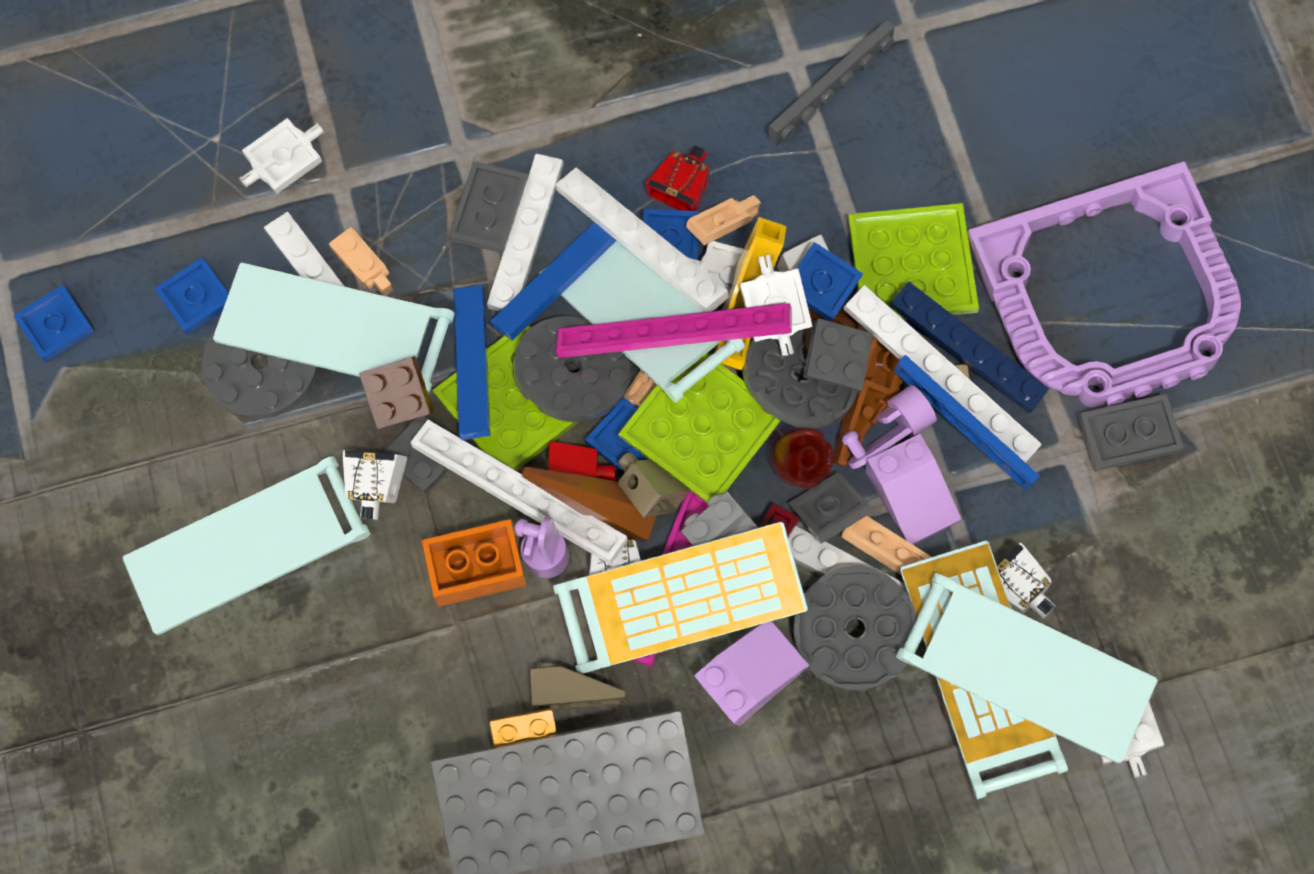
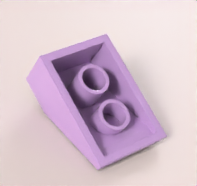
(913, 489)
(751, 672)

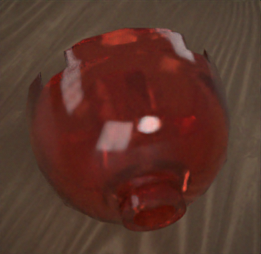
(802, 457)

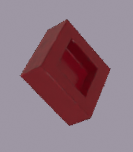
(778, 514)

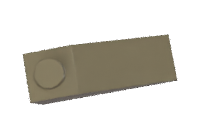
(567, 689)

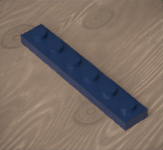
(969, 347)

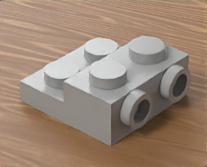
(719, 520)

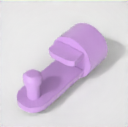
(911, 412)
(543, 548)

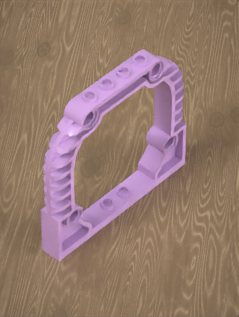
(1160, 194)

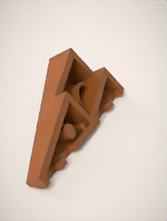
(878, 387)
(596, 498)

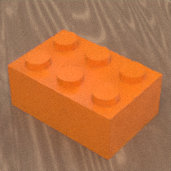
(474, 563)

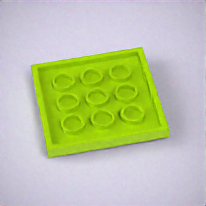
(919, 247)
(515, 423)
(705, 434)

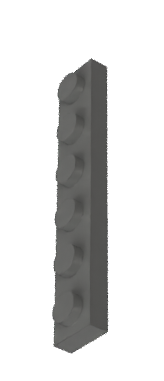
(825, 89)

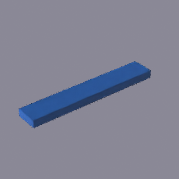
(552, 281)
(472, 363)
(967, 423)

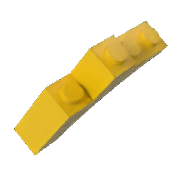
(765, 239)

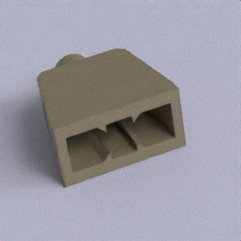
(650, 487)

